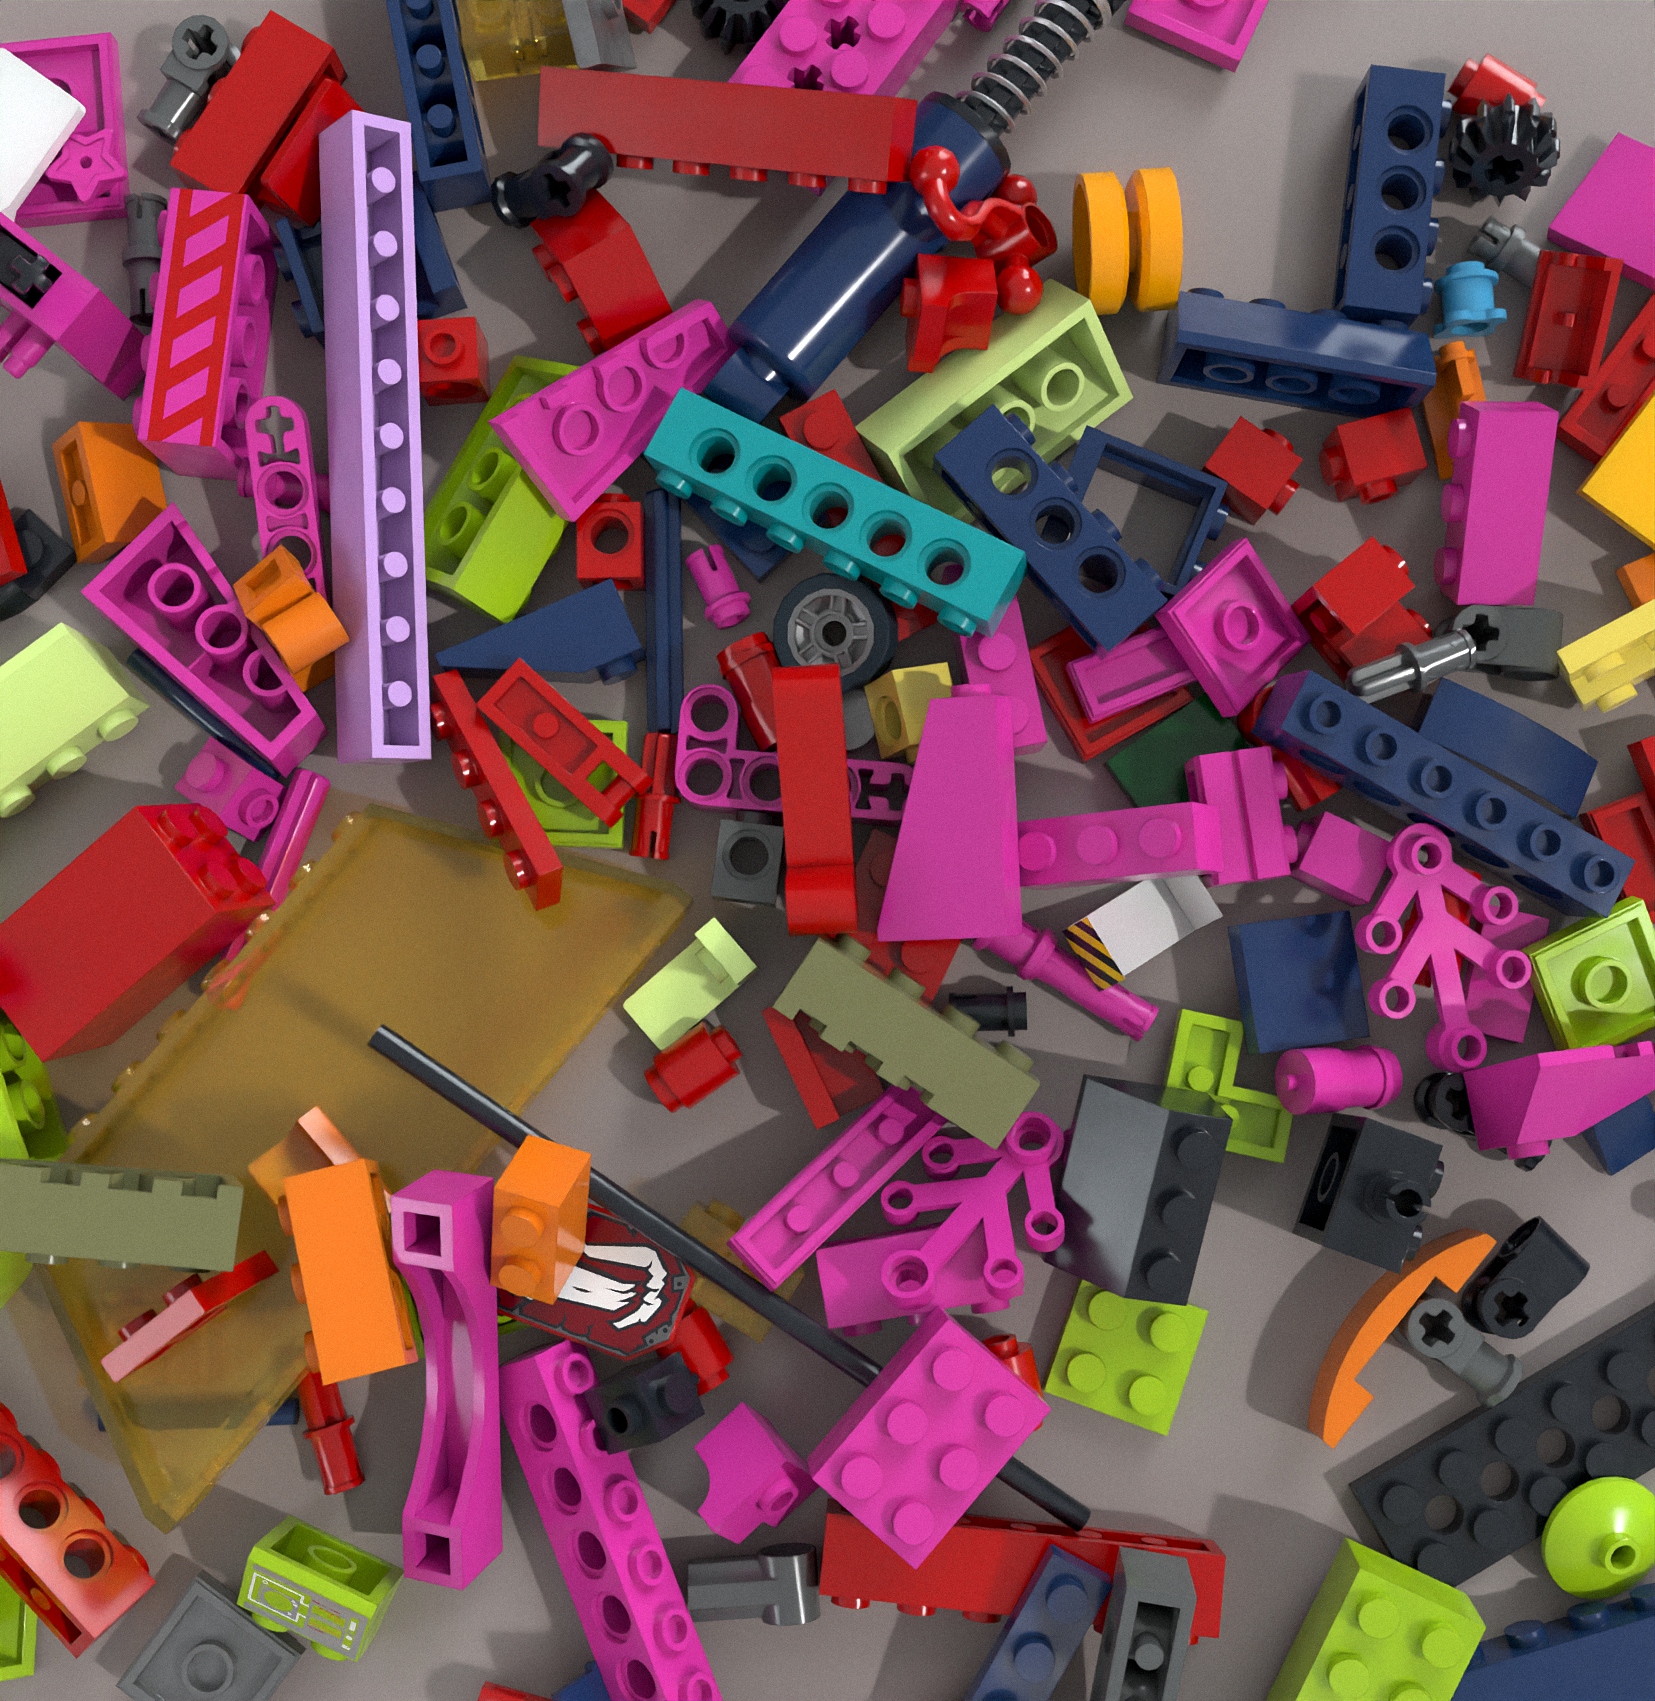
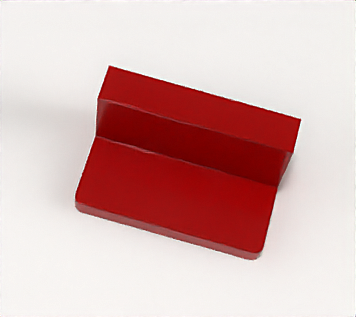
(294, 172)
(825, 1077)

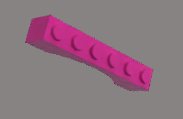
(456, 1487)

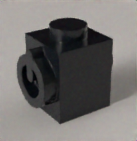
(645, 1403)

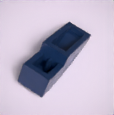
(1506, 745)

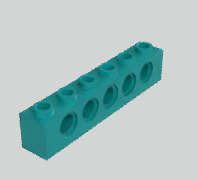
(700, 430)

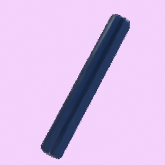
(663, 610)

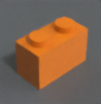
(539, 1219)

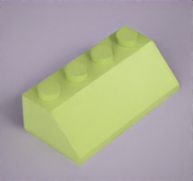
(1040, 365)
(55, 708)

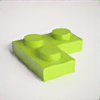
(1205, 1060)

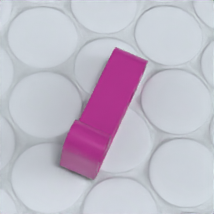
(742, 766)

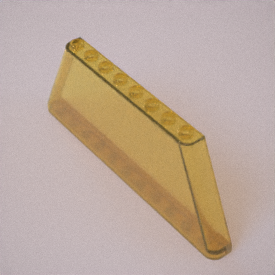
(391, 929)

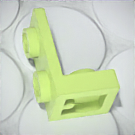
(690, 985)

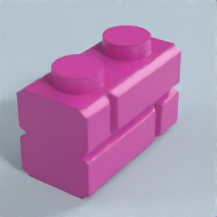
(1248, 793)

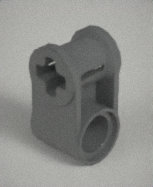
(1511, 641)

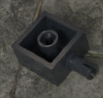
(1370, 1191)

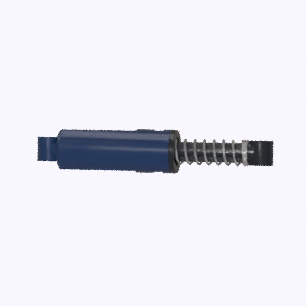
(870, 241)

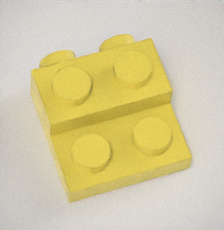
(1611, 660)

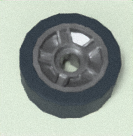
(832, 599)

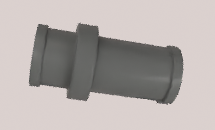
(1508, 250)

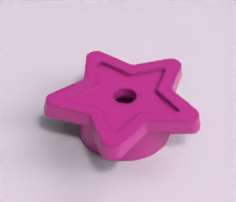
(99, 176)

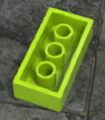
(1379, 1635)

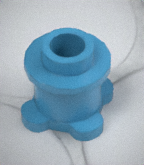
(1468, 301)

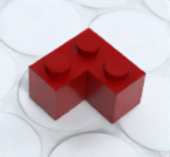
(603, 269)
(1357, 611)

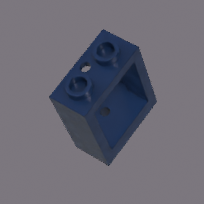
(1156, 473)

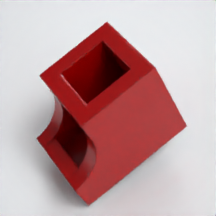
(947, 308)

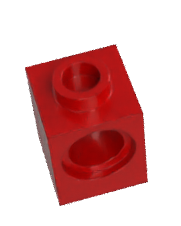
(453, 361)
(624, 566)

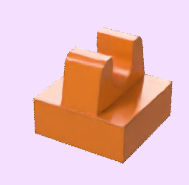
(272, 586)

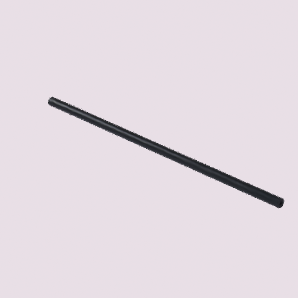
(696, 1254)

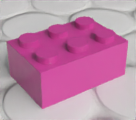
(926, 1437)

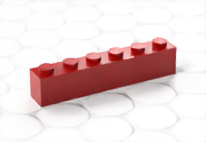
(733, 126)
(989, 1563)

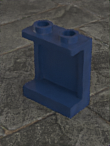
(436, 280)

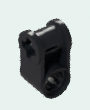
(1533, 1273)

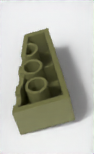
(909, 1038)
(119, 1215)

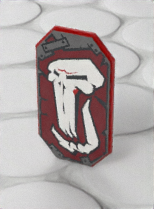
(619, 1297)

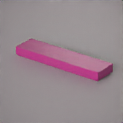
(834, 1185)

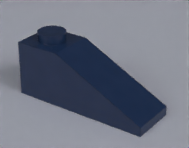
(563, 642)

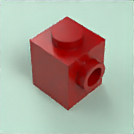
(1373, 457)
(1256, 470)

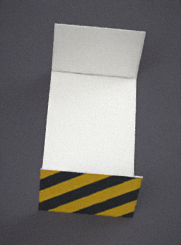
(1139, 926)

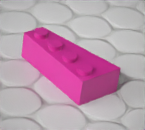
(190, 623)

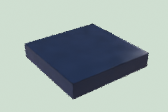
(1298, 982)

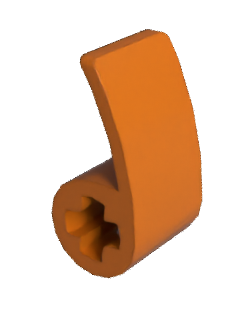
(307, 640)

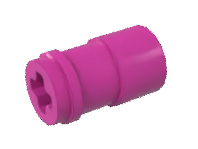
(1337, 1079)

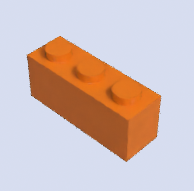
(347, 1271)

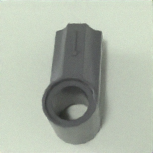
(771, 1585)

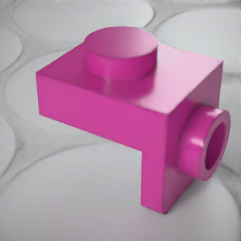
(232, 789)

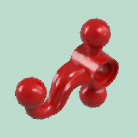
(1001, 228)

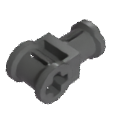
(189, 76)
(1459, 1349)

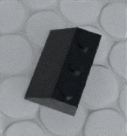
(1138, 1187)

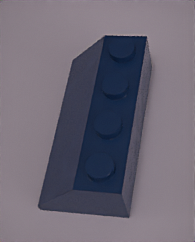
(1294, 356)

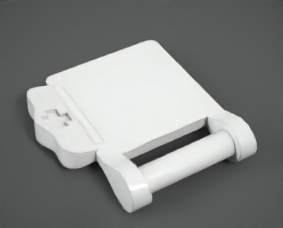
(33, 128)

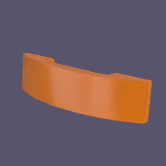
(1336, 1395)

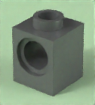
(753, 889)

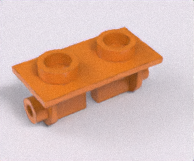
(1456, 381)

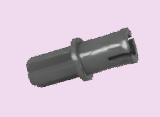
(1412, 666)

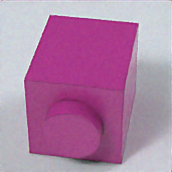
(1339, 858)

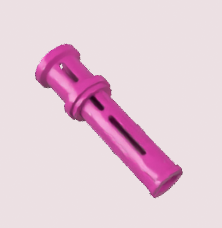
(1039, 956)

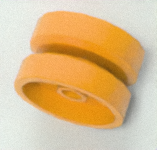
(1127, 240)

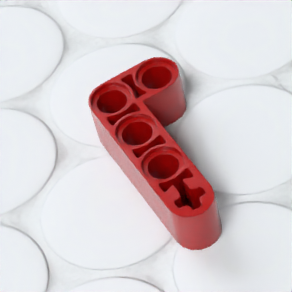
(815, 800)

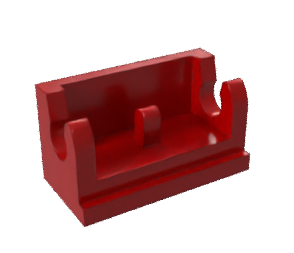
(1567, 318)

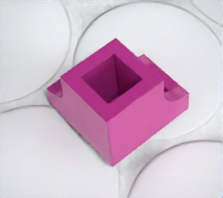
(751, 1475)

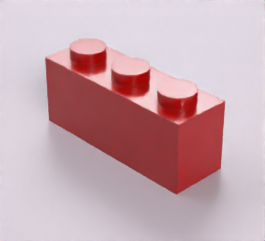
(254, 108)

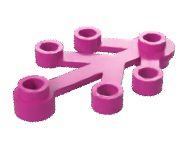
(1436, 940)
(976, 1202)

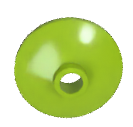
(1601, 1538)

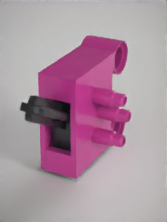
(62, 308)

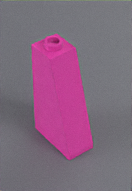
(959, 830)

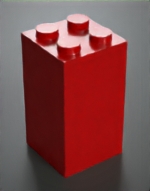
(124, 927)

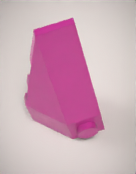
(1555, 1094)

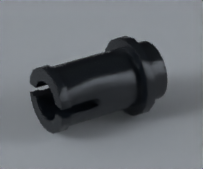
(995, 1010)

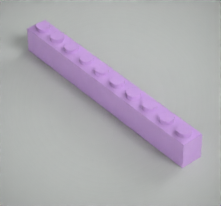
(374, 440)

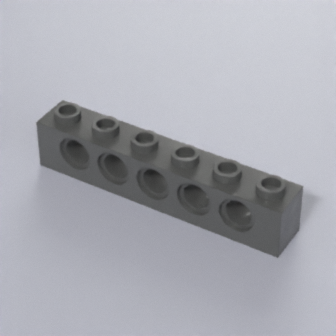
(1145, 1628)

